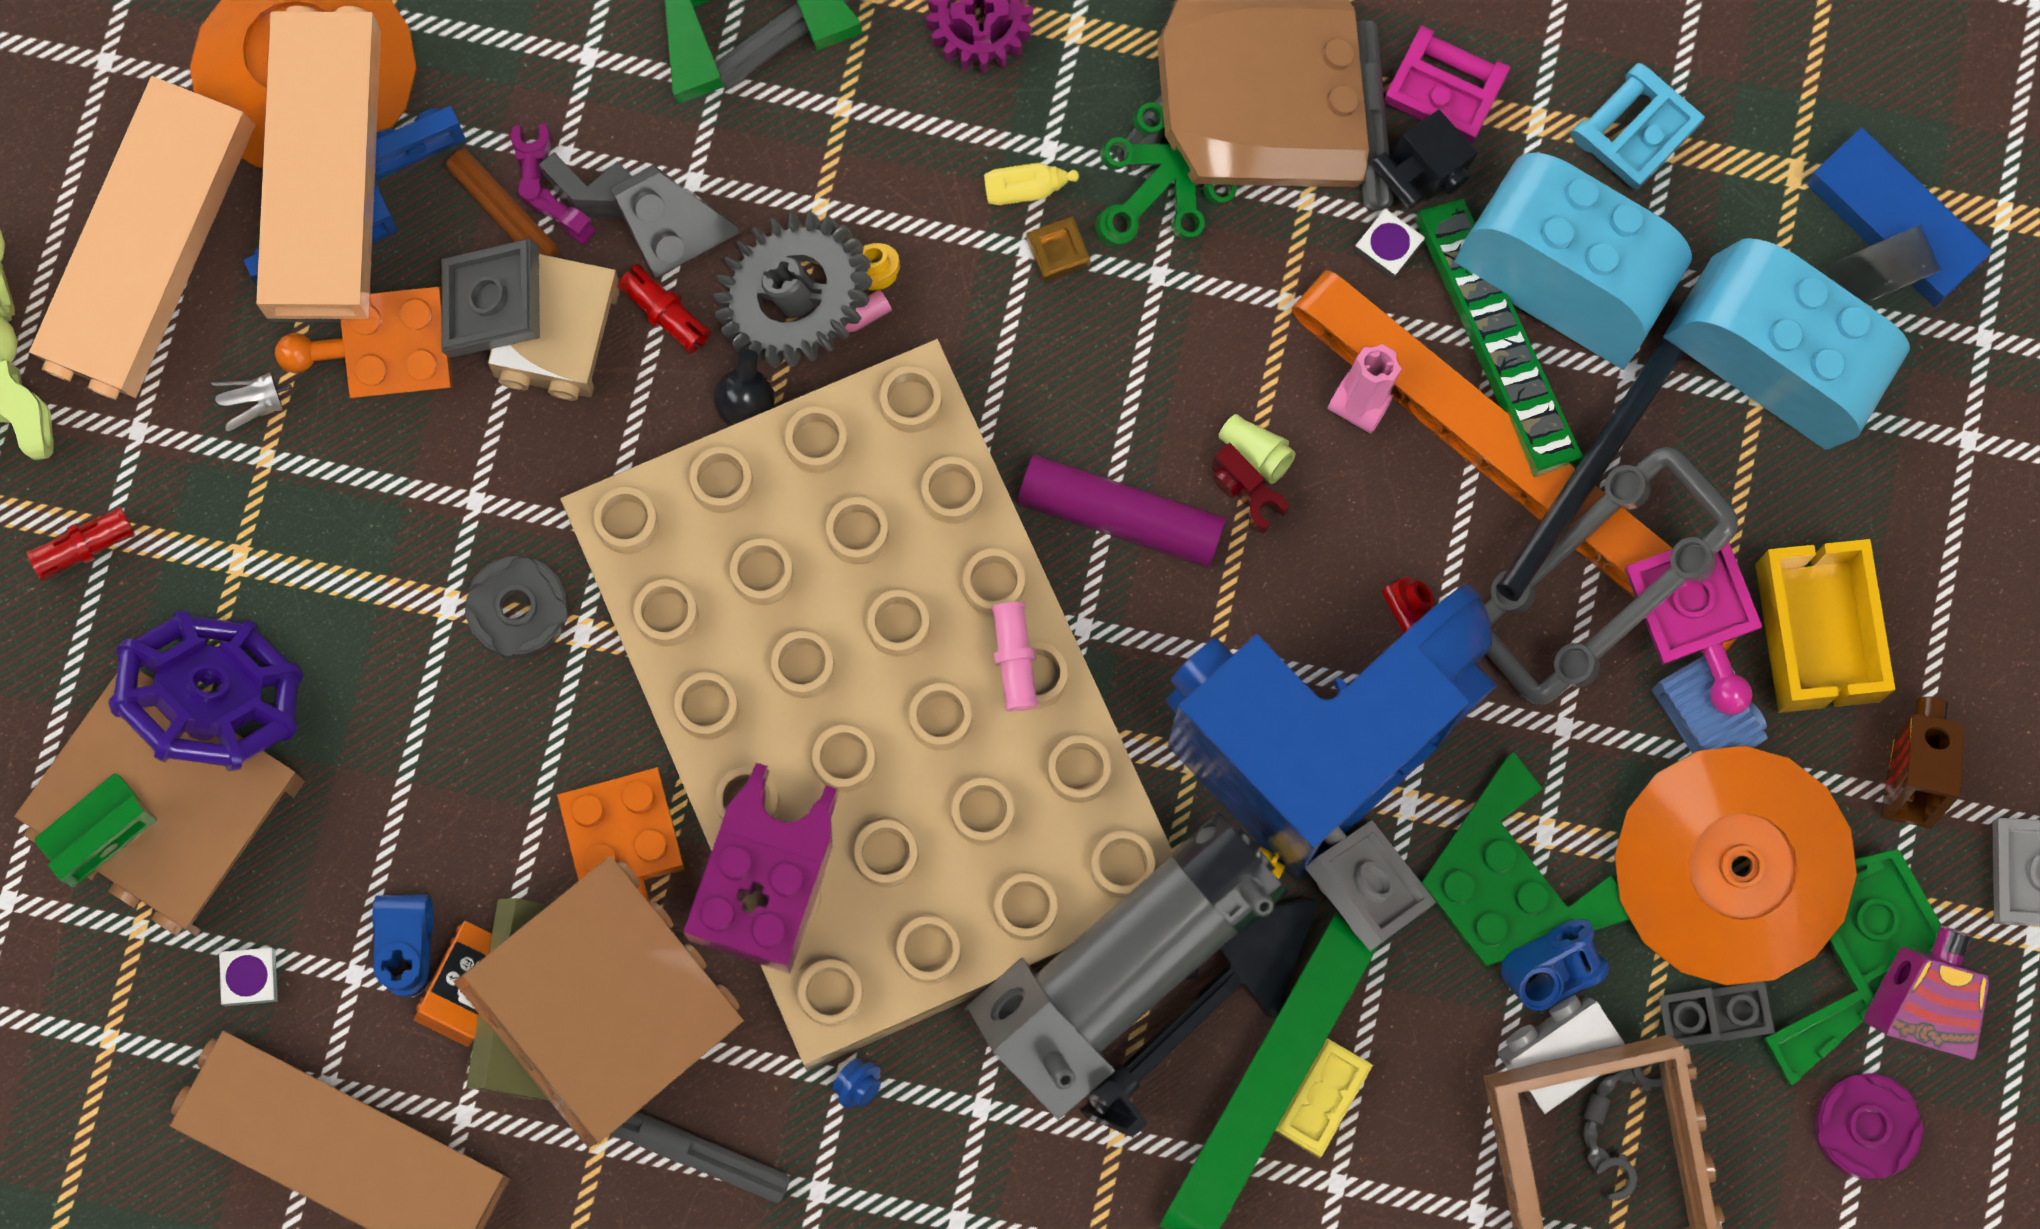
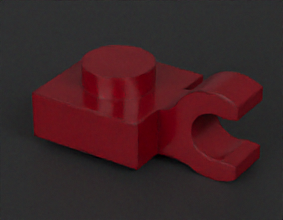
(1238, 477)

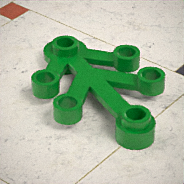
(1171, 168)

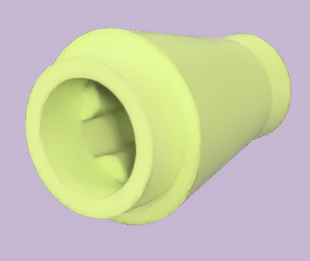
(1260, 447)

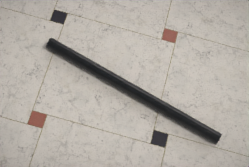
(1589, 471)

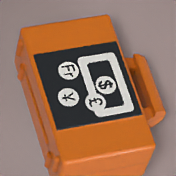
(444, 1005)

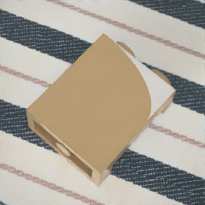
(572, 324)

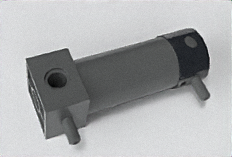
(1061, 1019)

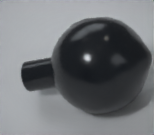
(743, 391)

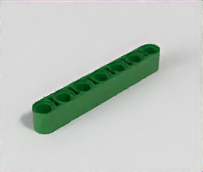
(1270, 1080)

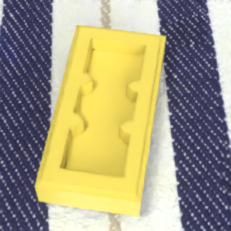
(1323, 1098)

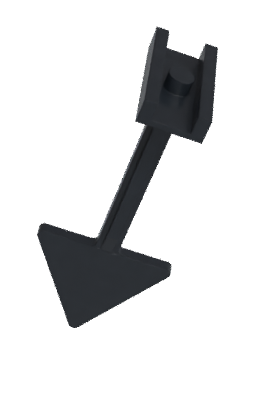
(1258, 959)

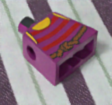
(1932, 997)

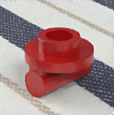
(1408, 601)

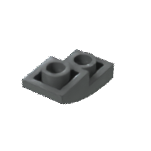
(1717, 1014)

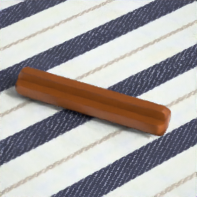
(498, 201)

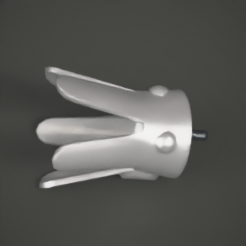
(259, 389)

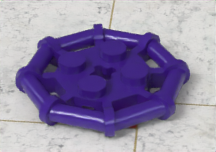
(199, 712)

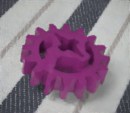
(956, 20)

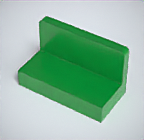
(94, 830)

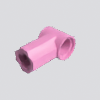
(1367, 388)

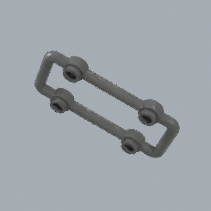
(1690, 561)

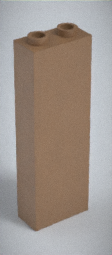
(330, 1144)

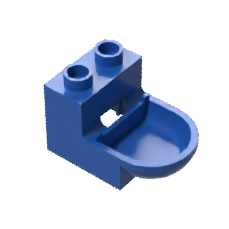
(1313, 764)

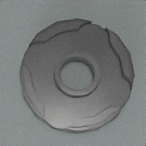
(520, 636)

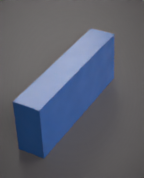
(1885, 199)

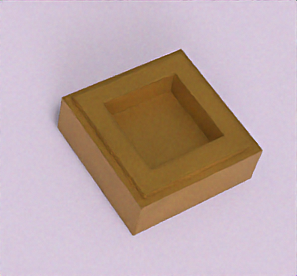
(1058, 249)

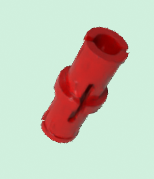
(664, 309)
(80, 543)

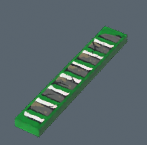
(1500, 344)

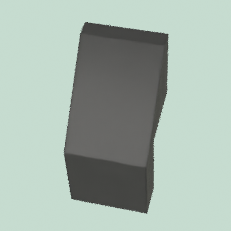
(592, 200)

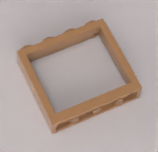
(1684, 1113)

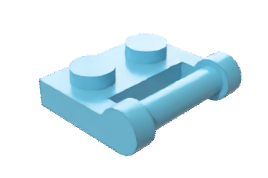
(1649, 137)

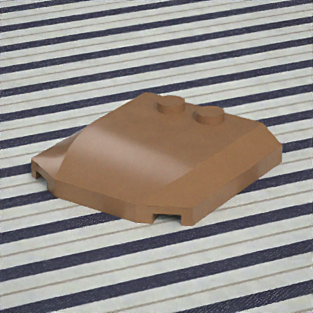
(1265, 92)

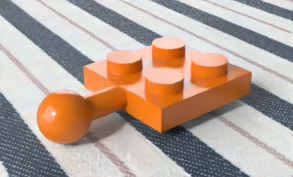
(386, 353)
(624, 821)

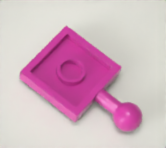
(1701, 619)

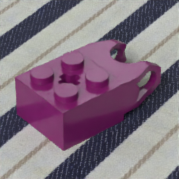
(764, 856)

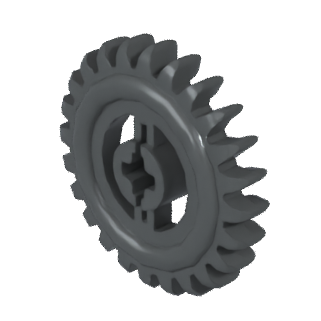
(775, 274)

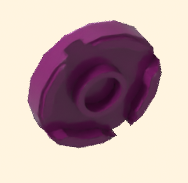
(1868, 1126)

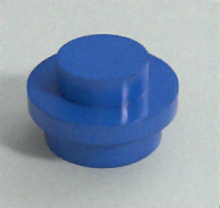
(857, 1083)

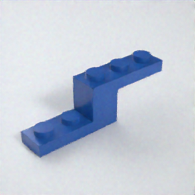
(396, 149)

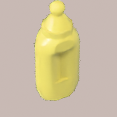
(1025, 183)

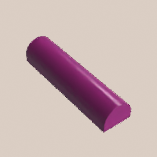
(1121, 511)

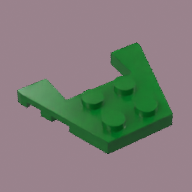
(1494, 889)

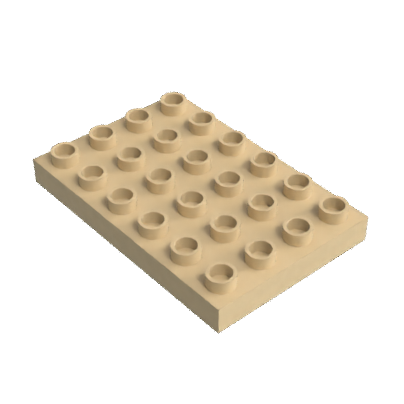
(828, 612)

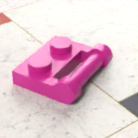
(1423, 89)

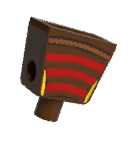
(1924, 766)

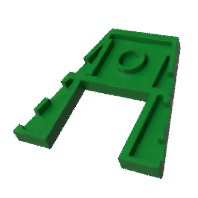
(691, 59)
(1881, 918)

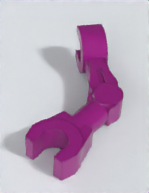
(531, 188)

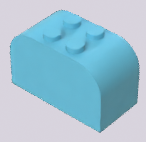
(1577, 255)
(1790, 340)

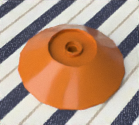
(234, 56)
(1680, 856)

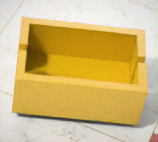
(1824, 626)

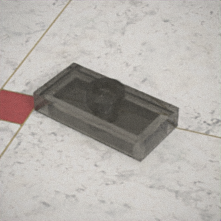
(1886, 265)

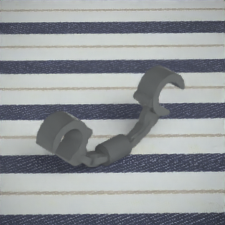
(1595, 1115)

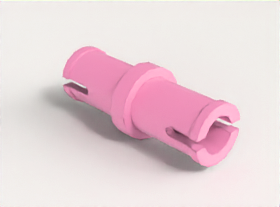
(1015, 656)

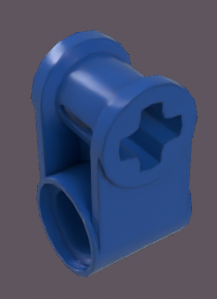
(403, 932)
(1558, 965)

